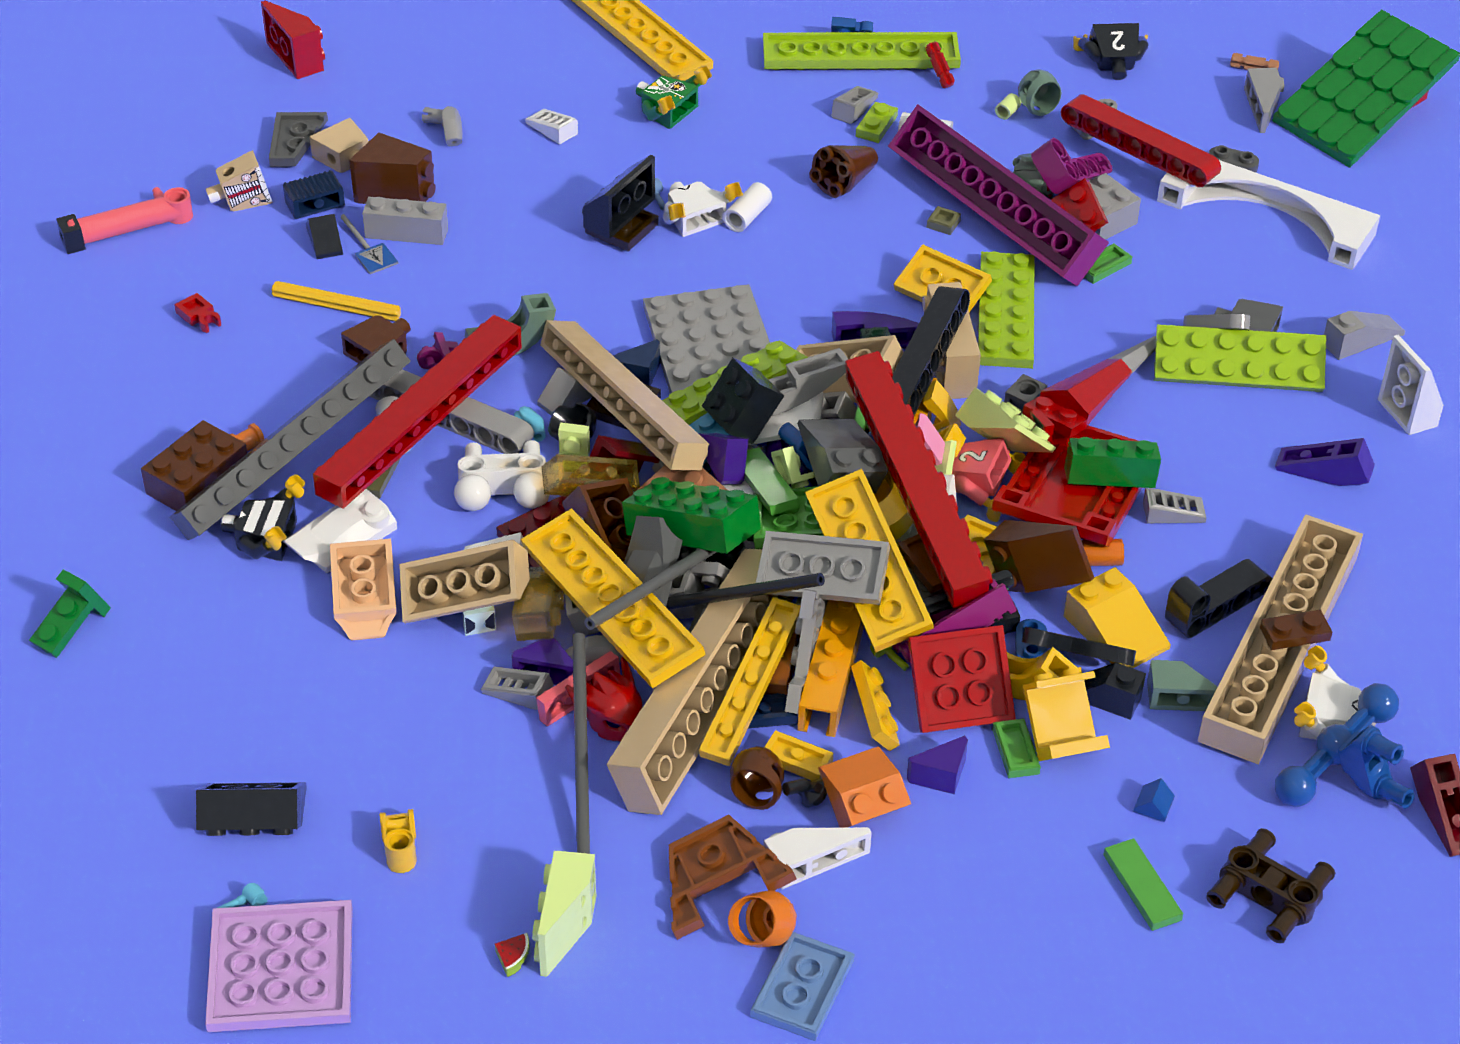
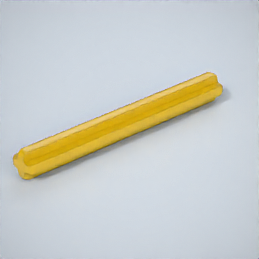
(335, 300)

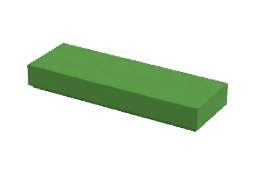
(1143, 884)

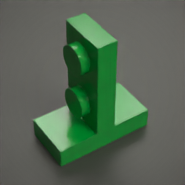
(68, 614)

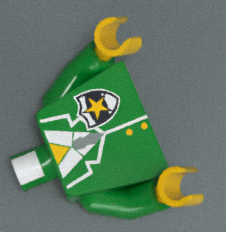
(671, 99)

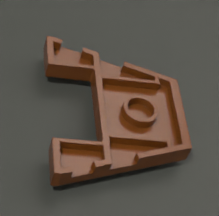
(712, 859)

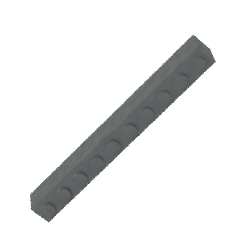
(289, 440)

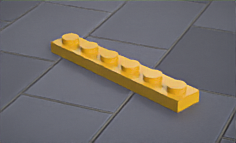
(750, 682)

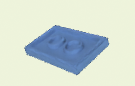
(802, 986)

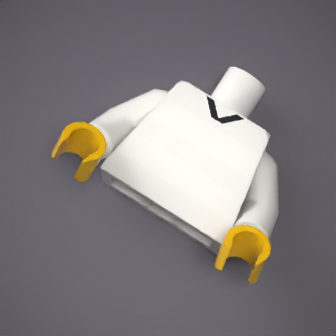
(697, 206)
(1327, 699)

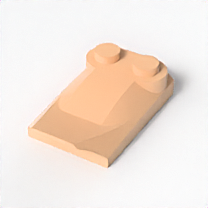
(363, 587)

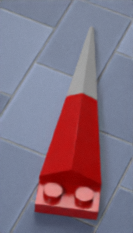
(1079, 398)

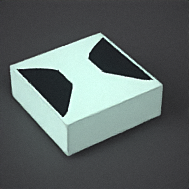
(479, 620)

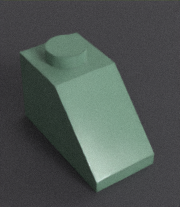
(1178, 687)

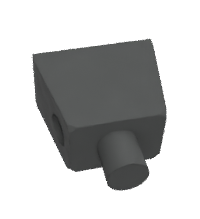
(1262, 315)

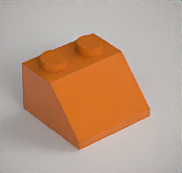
(863, 787)

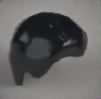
(578, 414)

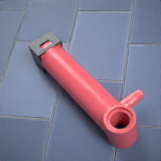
(166, 207)

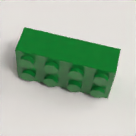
(696, 514)

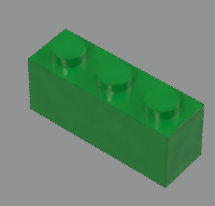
(1112, 462)

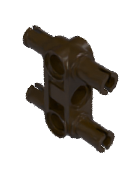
(1271, 885)

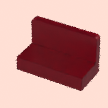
(622, 449)

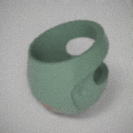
(1042, 89)

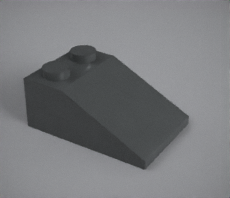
(841, 448)

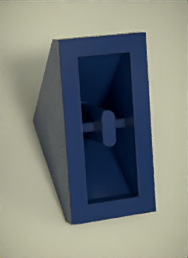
(642, 361)

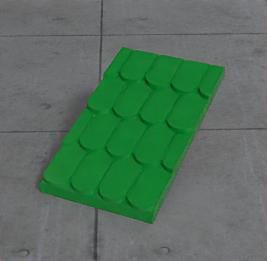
(1366, 87)

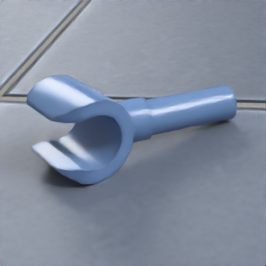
(659, 188)

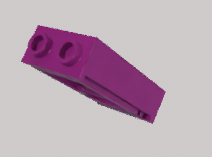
(974, 615)

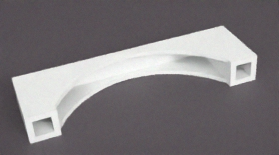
(1340, 226)

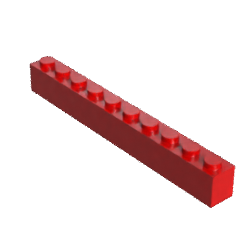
(416, 411)
(917, 479)

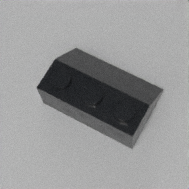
(621, 199)
(250, 807)

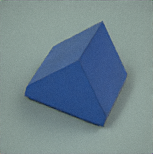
(1155, 800)

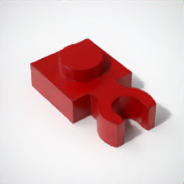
(197, 310)

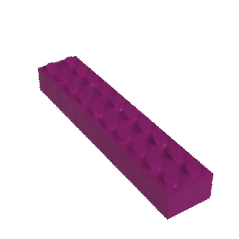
(998, 195)

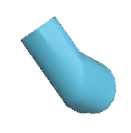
(535, 420)

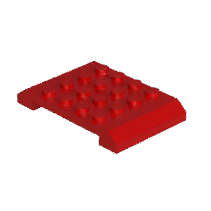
(1042, 495)

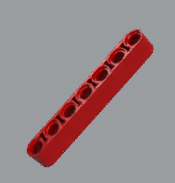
(1141, 140)

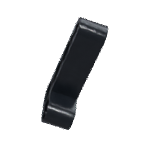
(1199, 607)

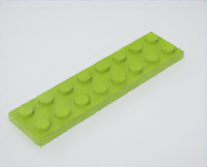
(856, 50)

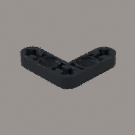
(1079, 646)

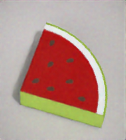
(513, 953)

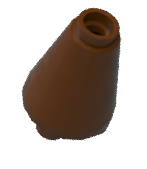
(841, 167)

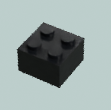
(742, 400)

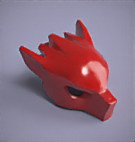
(611, 700)

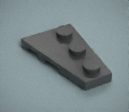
(292, 135)

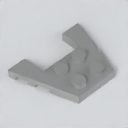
(808, 628)

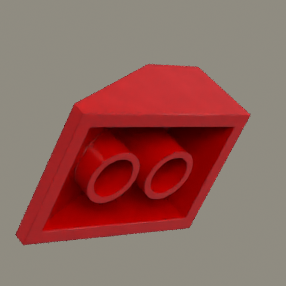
(293, 39)

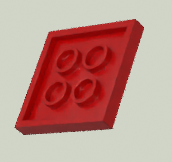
(961, 678)

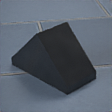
(324, 236)

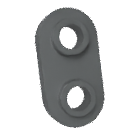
(1236, 157)

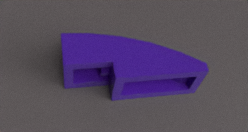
(847, 325)

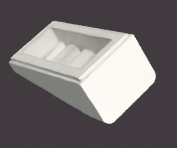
(554, 125)

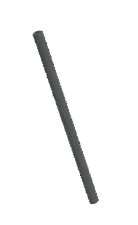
(646, 588)
(581, 744)

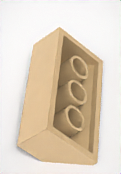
(463, 580)

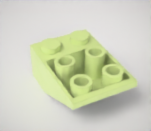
(1002, 420)
(564, 907)

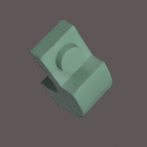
(531, 318)

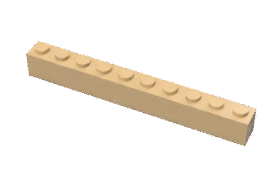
(625, 396)

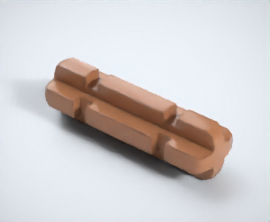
(1252, 62)

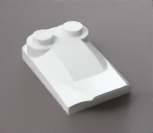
(359, 521)

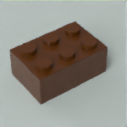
(191, 464)

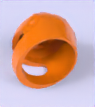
(768, 919)

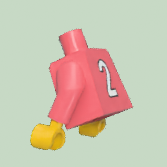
(981, 470)

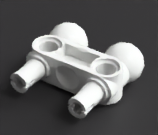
(500, 475)

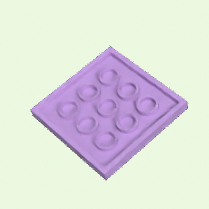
(280, 966)

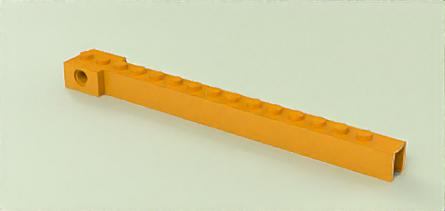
(836, 650)

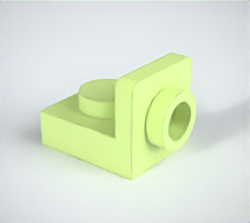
(574, 439)
(788, 465)

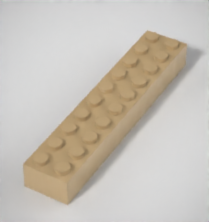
(1262, 679)
(682, 708)

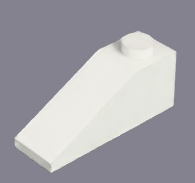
(818, 849)

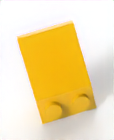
(1115, 614)

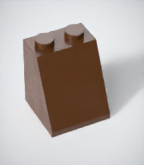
(392, 170)

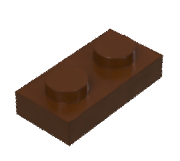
(1296, 629)

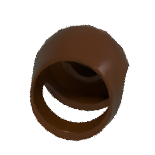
(756, 767)

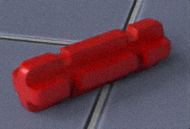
(940, 64)

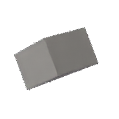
(563, 391)

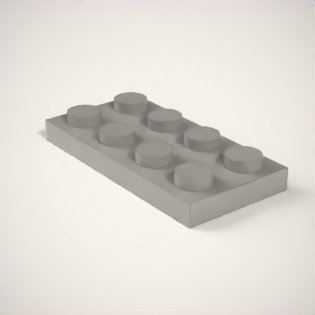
(851, 567)

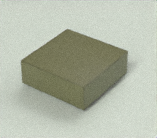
(943, 220)

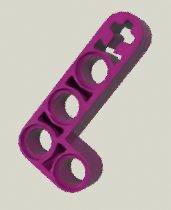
(1063, 172)

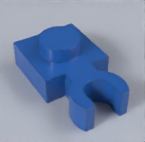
(842, 24)

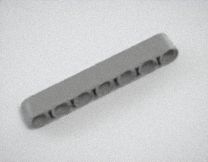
(470, 418)

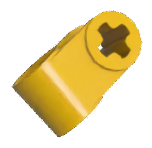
(399, 840)

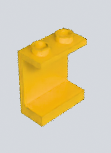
(1062, 715)

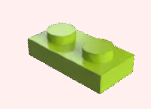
(876, 122)

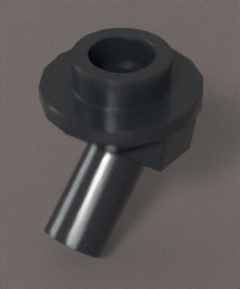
(812, 791)

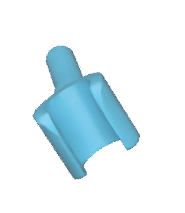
(251, 894)

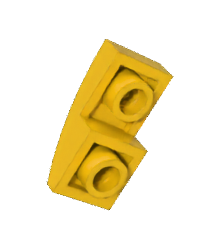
(941, 405)

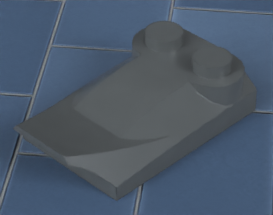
(652, 551)

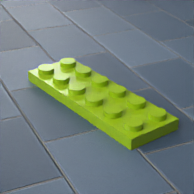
(1007, 310)
(1240, 358)
(769, 361)

